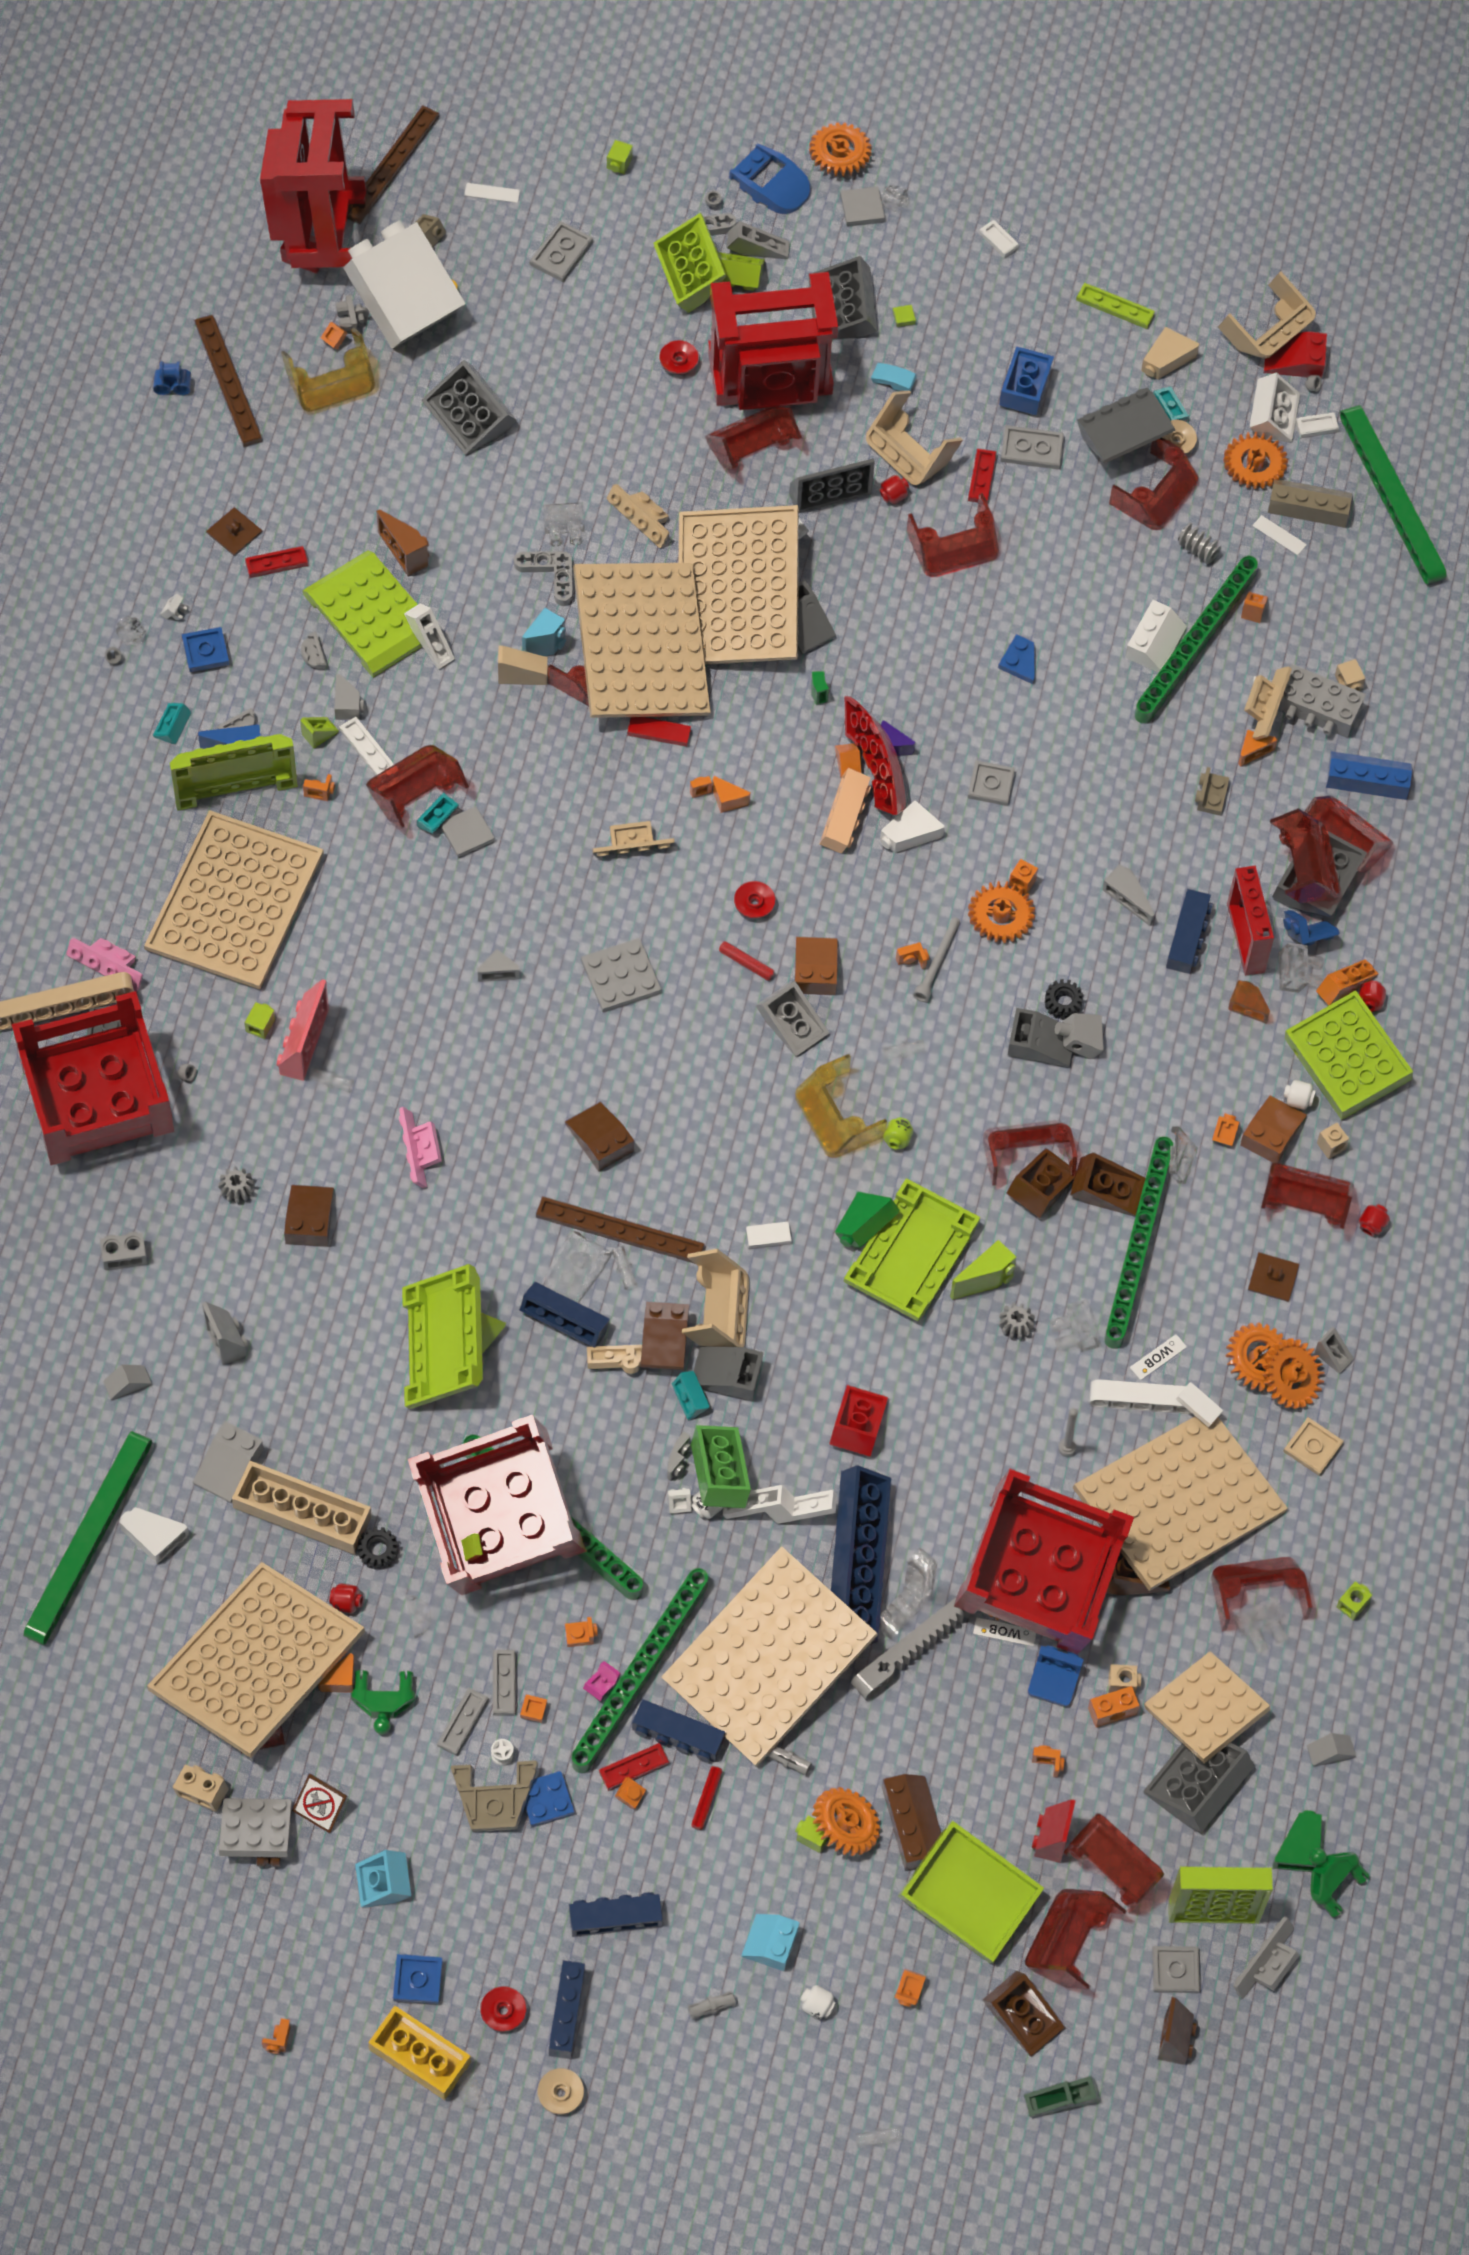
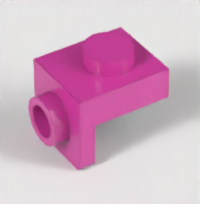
(602, 1681)

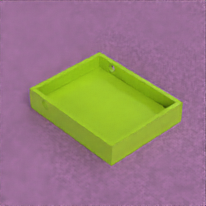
(1348, 1055)
(971, 1892)
(1220, 1895)

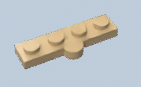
(620, 1356)

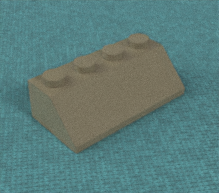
(1310, 503)

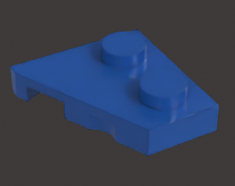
(1019, 659)

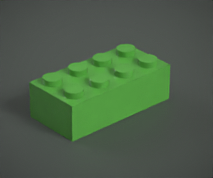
(720, 1466)

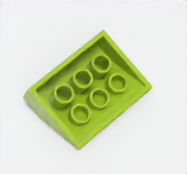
(690, 262)

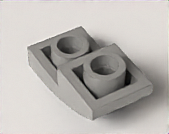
(676, 1460)

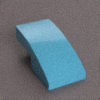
(895, 376)

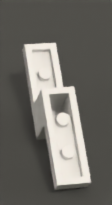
(784, 1506)

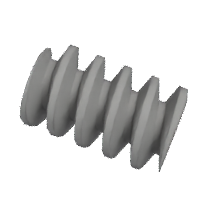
(1197, 543)

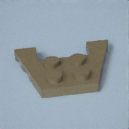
(494, 1806)

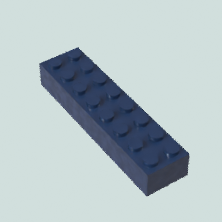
(861, 1542)

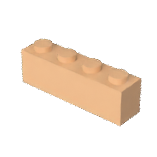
(845, 810)

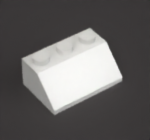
(1274, 408)
(1155, 637)

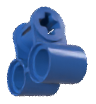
(171, 378)

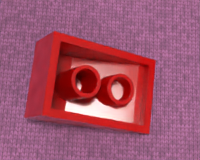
(1300, 356)
(858, 1420)
(1053, 1831)

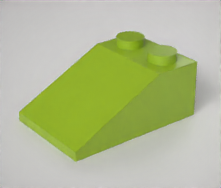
(986, 1272)

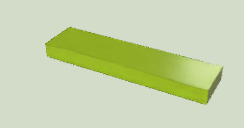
(1115, 305)

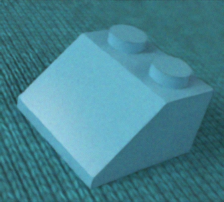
(545, 634)
(383, 1879)
(771, 1940)

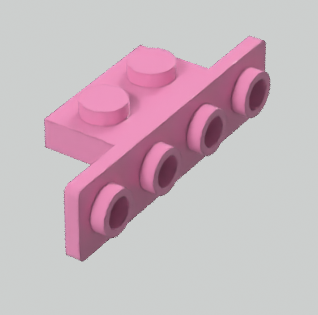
(105, 958)
(421, 1146)

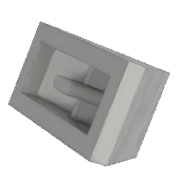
(498, 968)
(1333, 1351)
(126, 1380)
(1331, 1749)

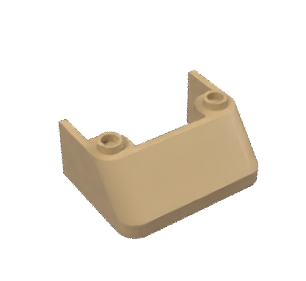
(1294, 316)
(899, 449)
(724, 1300)

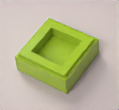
(904, 315)
(471, 1547)

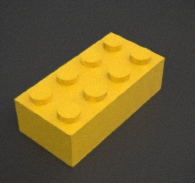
(419, 2052)

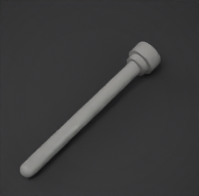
(923, 991)
(1067, 1445)

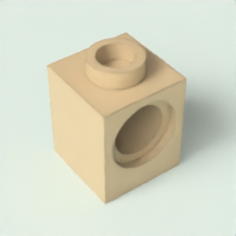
(1350, 675)
(1332, 1140)
(1118, 1671)

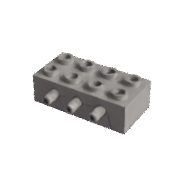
(1321, 702)

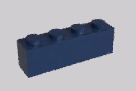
(1188, 931)
(564, 1314)
(678, 1730)
(615, 1914)
(566, 2009)

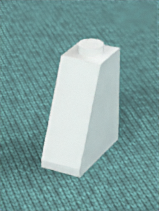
(911, 828)
(153, 1533)

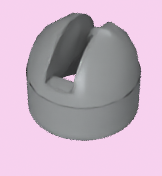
(710, 196)
(1313, 383)
(117, 655)
(190, 1069)

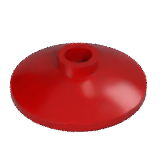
(681, 351)
(757, 892)
(503, 1998)

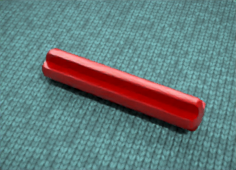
(746, 960)
(706, 1798)

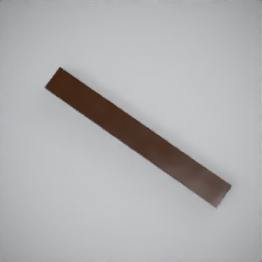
(393, 162)
(228, 380)
(617, 1229)

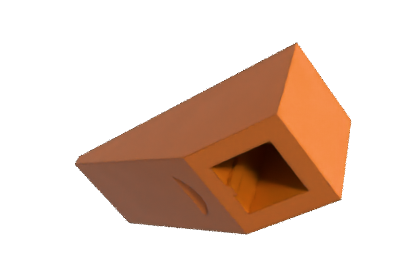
(1346, 981)

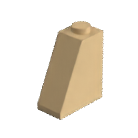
(1169, 353)
(521, 667)

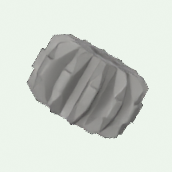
(236, 1177)
(1009, 1323)

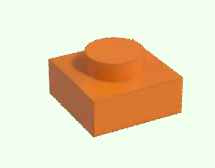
(334, 335)
(700, 786)
(533, 1708)
(630, 1793)

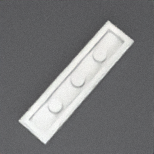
(365, 746)

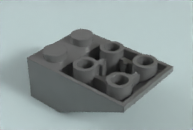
(812, 621)
(1035, 1039)
(729, 1370)

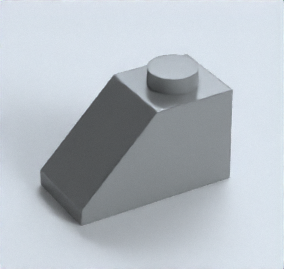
(347, 700)

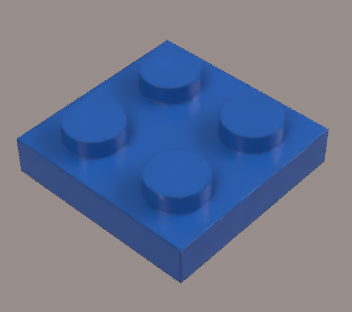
(205, 649)
(548, 1800)
(417, 1979)

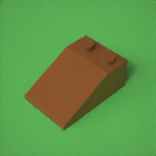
(403, 542)
(816, 965)
(1272, 1129)

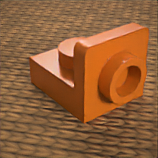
(318, 790)
(912, 952)
(1226, 1129)
(581, 1633)
(281, 2034)

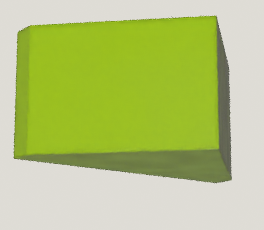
(317, 730)

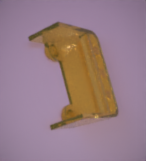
(334, 386)
(833, 1133)

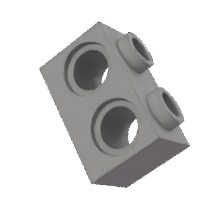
(124, 1256)

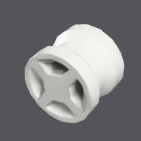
(502, 1746)

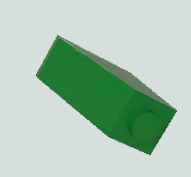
(865, 1218)
(1299, 1842)

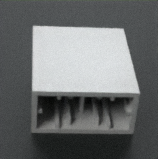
(402, 283)

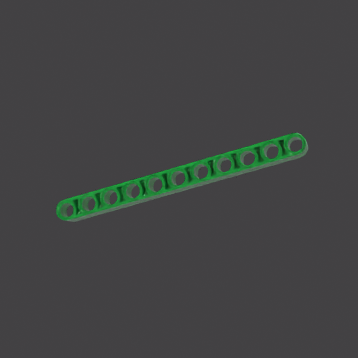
(1393, 494)
(1192, 646)
(1136, 1250)
(87, 1538)
(597, 1549)
(637, 1679)

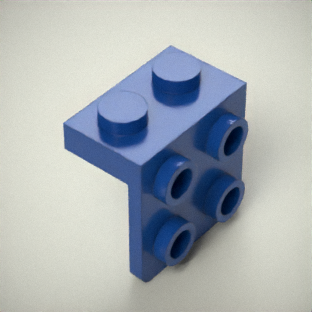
(1307, 934)
(1055, 1676)

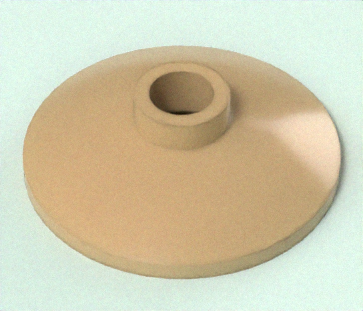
(1184, 434)
(558, 2080)

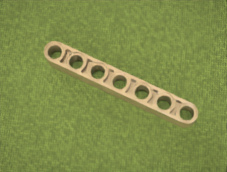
(65, 999)

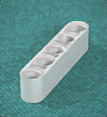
(1136, 1396)

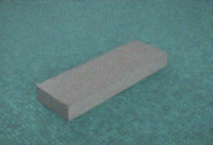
(503, 1682)
(462, 1721)

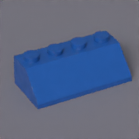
(1369, 775)

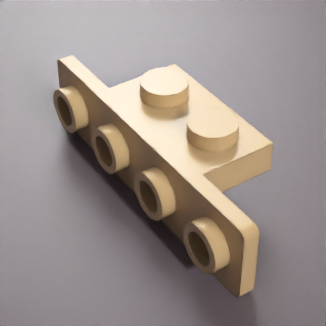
(641, 512)
(1265, 700)
(631, 836)

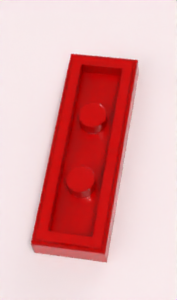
(982, 474)
(276, 561)
(659, 730)
(633, 1766)

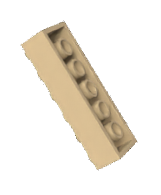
(301, 1507)

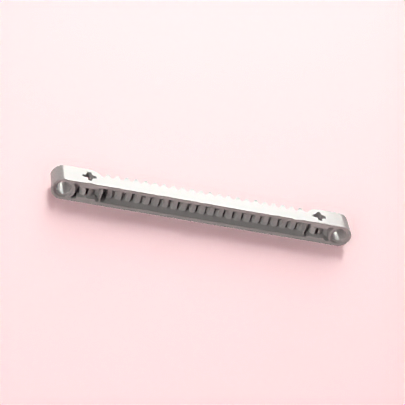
(871, 1681)

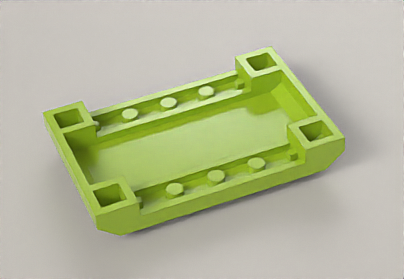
(367, 611)
(233, 769)
(913, 1251)
(443, 1335)

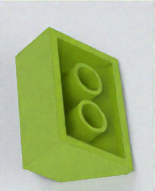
(742, 270)

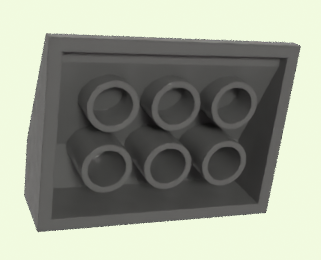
(852, 298)
(468, 408)
(1125, 425)
(832, 485)
(1346, 859)
(1198, 1789)

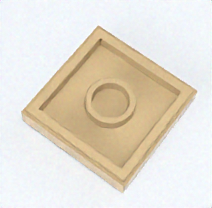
(1313, 1446)

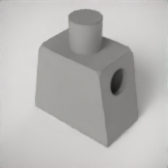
(1082, 1034)

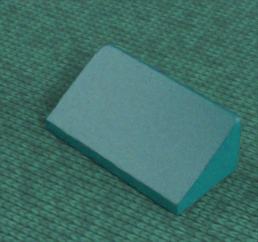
(172, 722)
(437, 813)
(690, 1394)

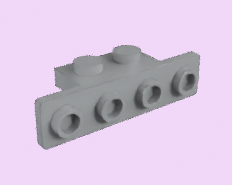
(1270, 1962)

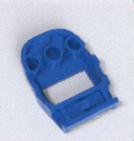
(784, 192)

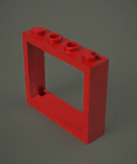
(1250, 921)

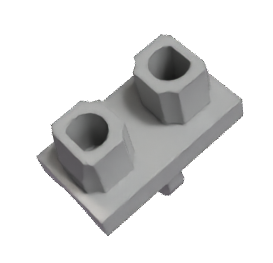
(347, 307)

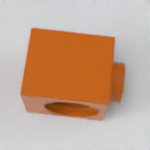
(1024, 876)

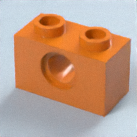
(1113, 1706)

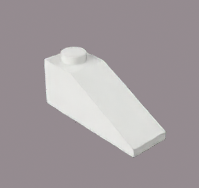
(429, 634)

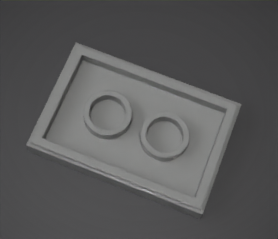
(561, 251)
(1032, 447)

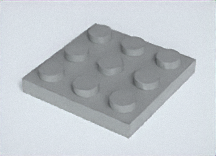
(620, 975)
(255, 1827)

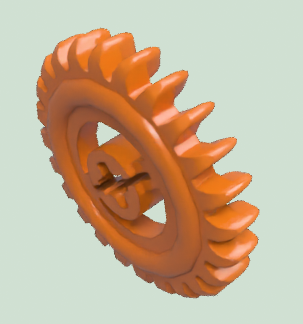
(841, 157)
(1257, 451)
(1003, 900)
(1243, 1362)
(1301, 1369)
(847, 1820)

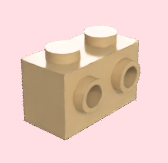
(200, 1787)

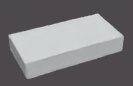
(999, 239)
(1317, 425)
(768, 1235)
(1199, 1404)

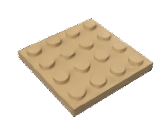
(1207, 1707)

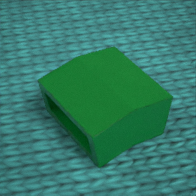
(819, 687)

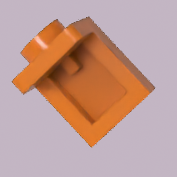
(1045, 1755)
(910, 1988)

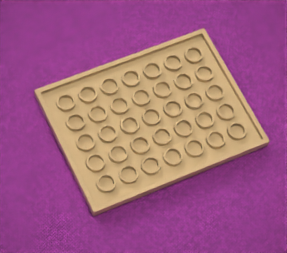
(744, 581)
(641, 640)
(234, 899)
(1187, 1498)
(769, 1656)
(256, 1659)

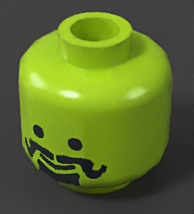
(898, 1133)

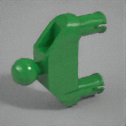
(383, 1704)
(1328, 1875)

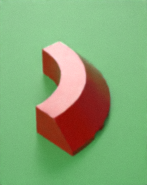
(879, 756)

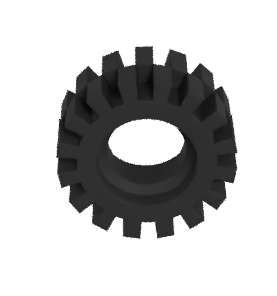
(1063, 988)
(377, 1560)

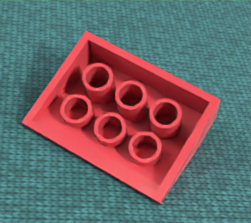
(304, 1032)

